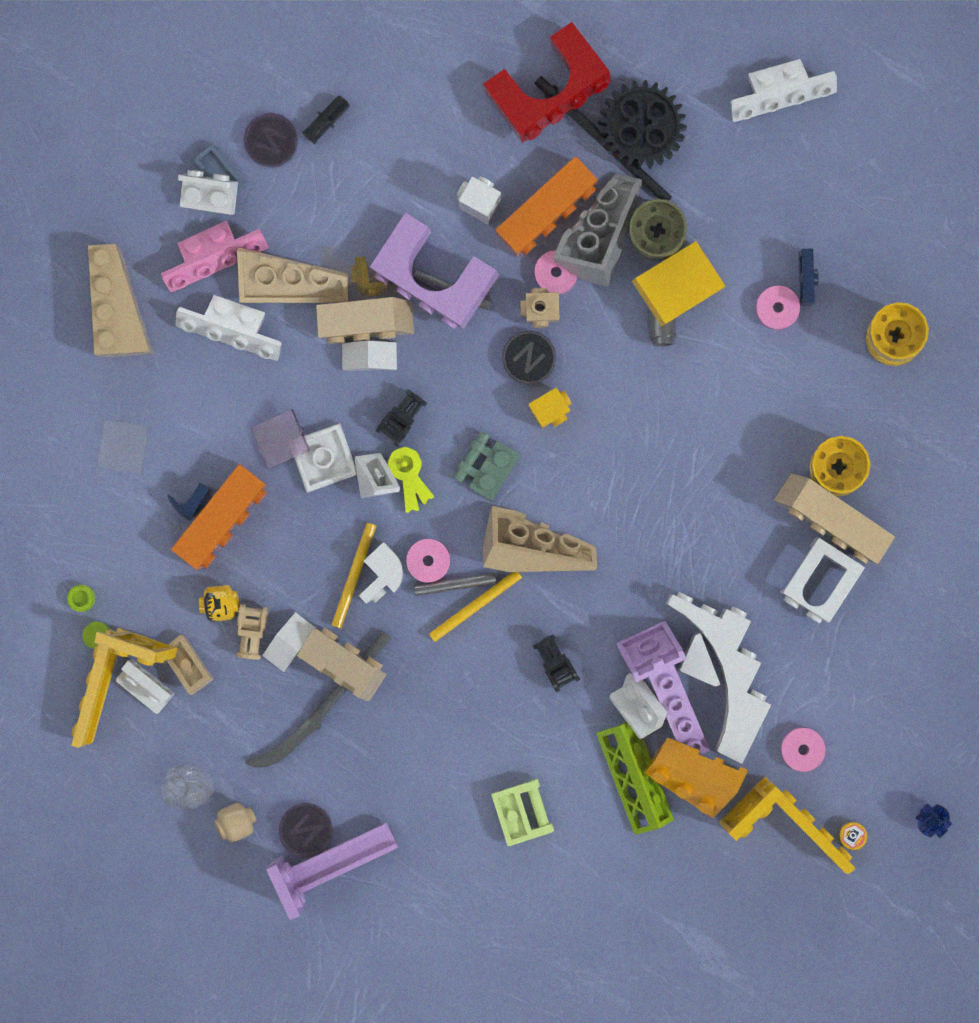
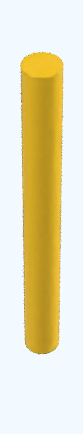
(353, 576)
(475, 605)

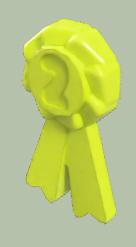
(405, 466)

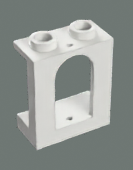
(794, 589)

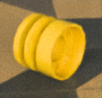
(911, 329)
(850, 454)

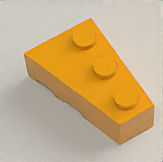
(695, 778)

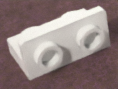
(208, 193)
(144, 686)
(639, 706)

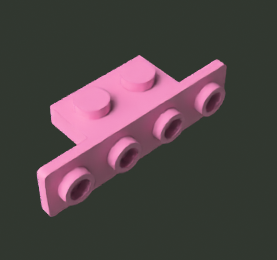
(210, 253)

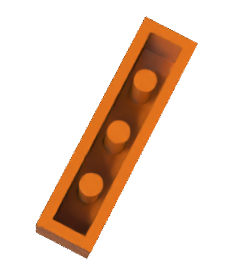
(546, 206)
(219, 517)

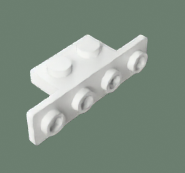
(781, 88)
(231, 325)

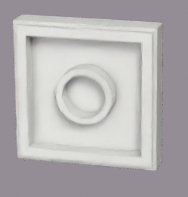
(327, 459)

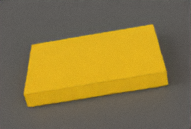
(678, 283)

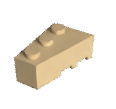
(365, 319)
(342, 663)

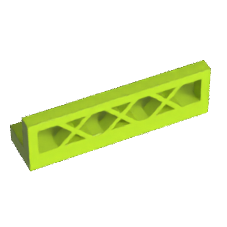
(650, 795)

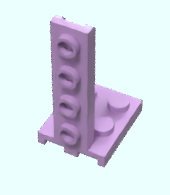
(653, 655)
(294, 880)

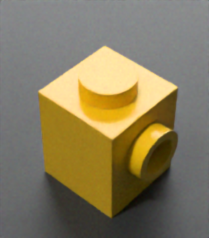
(551, 408)

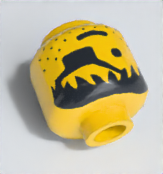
(219, 603)

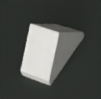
(369, 356)
(374, 476)
(288, 642)
(698, 662)

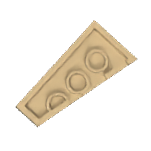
(282, 280)

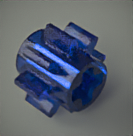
(933, 820)

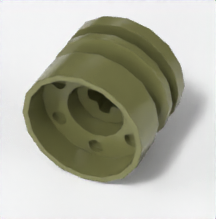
(647, 217)

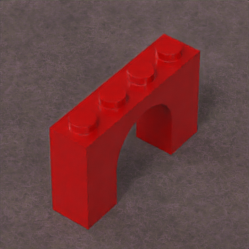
(531, 115)

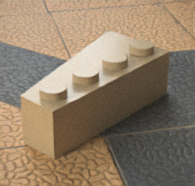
(115, 310)
(835, 518)

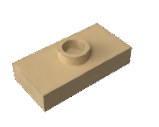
(189, 666)

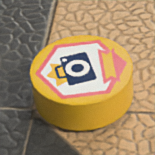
(852, 835)

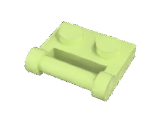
(513, 814)

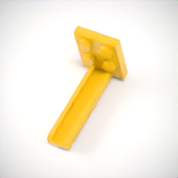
(109, 646)
(759, 803)

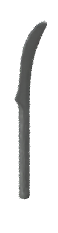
(314, 721)

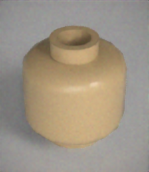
(234, 822)

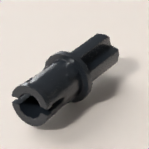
(326, 119)

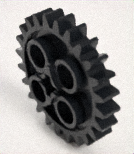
(666, 127)

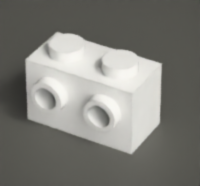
(479, 198)

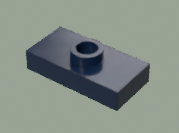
(807, 277)

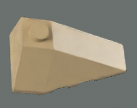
(523, 546)

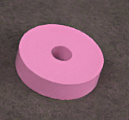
(546, 280)
(783, 296)
(419, 569)
(814, 754)

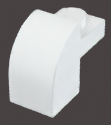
(389, 572)

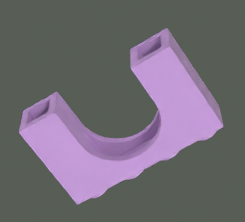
(455, 303)

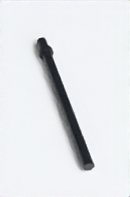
(592, 130)

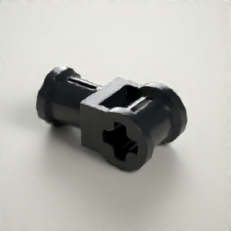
(400, 419)
(557, 664)

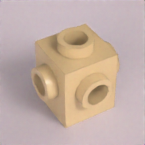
(549, 301)

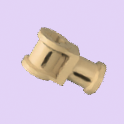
(251, 629)

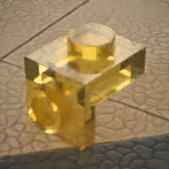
(359, 273)

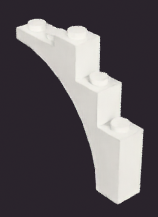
(743, 710)

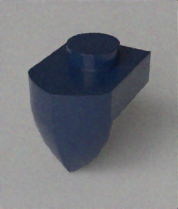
(196, 502)

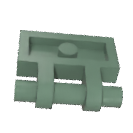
(494, 469)

